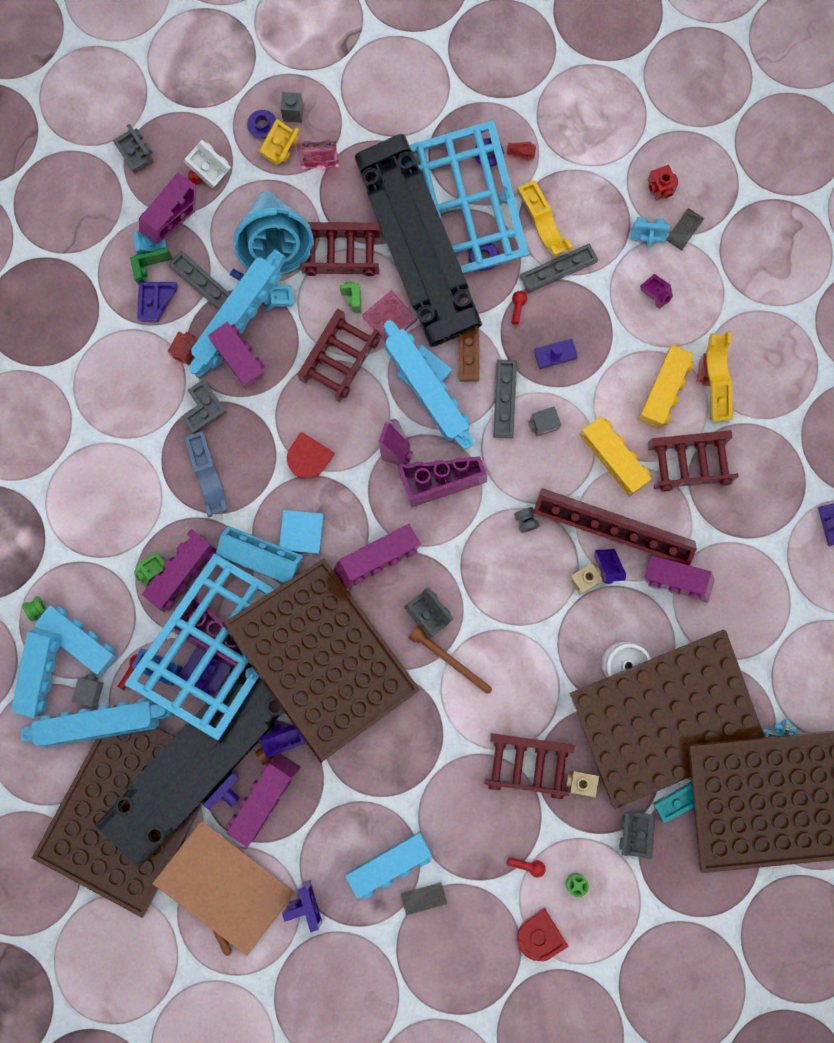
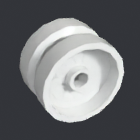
(619, 654)

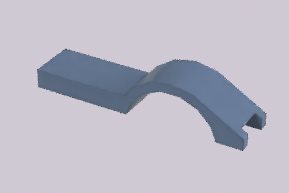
(206, 473)

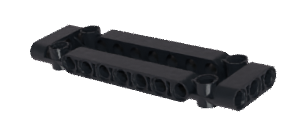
(417, 240)
(186, 774)

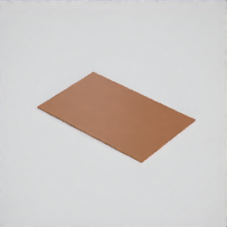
(223, 888)

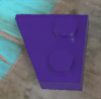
(154, 299)

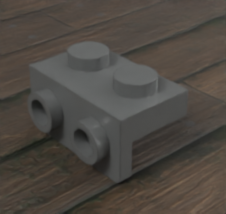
(133, 150)
(429, 612)
(637, 834)

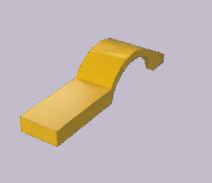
(543, 218)
(719, 377)

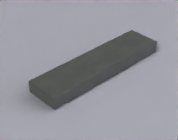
(558, 268)
(199, 279)
(505, 399)

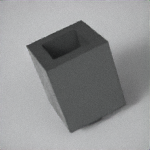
(292, 107)
(545, 421)
(87, 691)

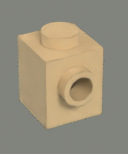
(586, 578)
(582, 783)

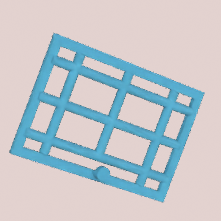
(463, 200)
(215, 645)

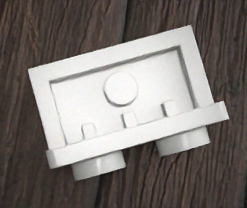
(207, 163)

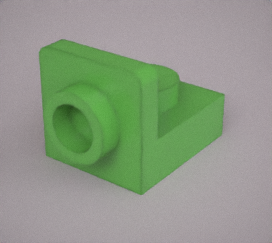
(354, 295)
(149, 568)

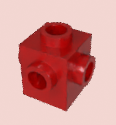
(662, 182)

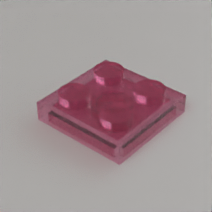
(318, 154)
(388, 309)

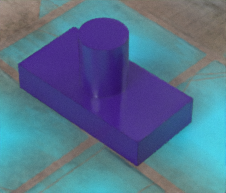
(555, 353)
(610, 566)
(281, 740)
(224, 792)

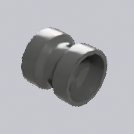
(526, 520)

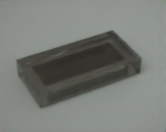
(685, 229)
(423, 898)

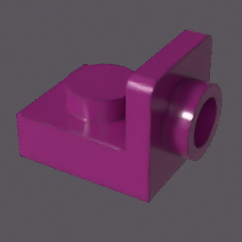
(658, 290)

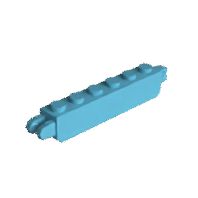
(238, 309)
(426, 386)
(95, 724)

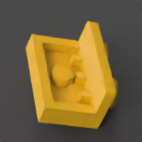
(278, 142)

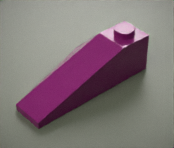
(394, 443)

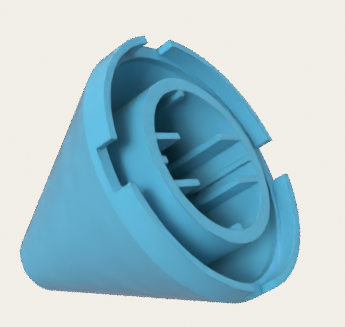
(271, 227)

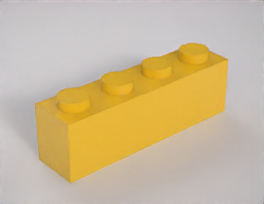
(665, 387)
(615, 456)

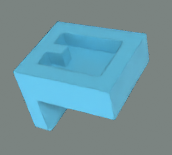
(145, 245)
(279, 297)

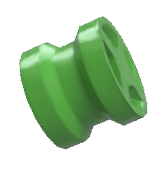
(34, 608)
(580, 888)

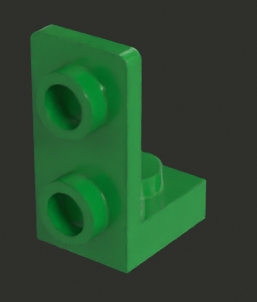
(141, 260)

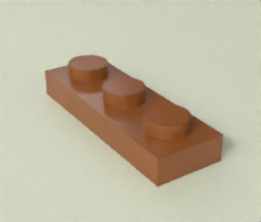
(469, 356)

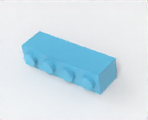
(258, 554)
(77, 640)
(35, 673)
(388, 865)

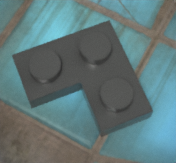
(207, 410)

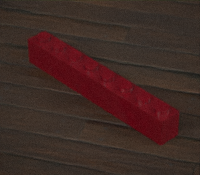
(615, 527)

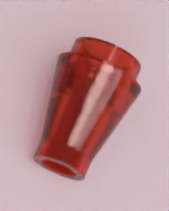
(522, 150)

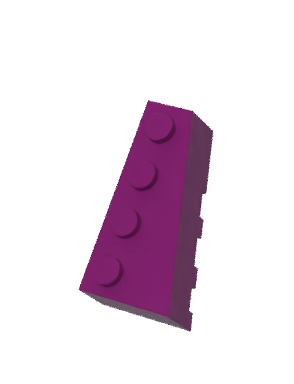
(440, 478)
(376, 556)
(179, 572)
(211, 626)
(262, 800)

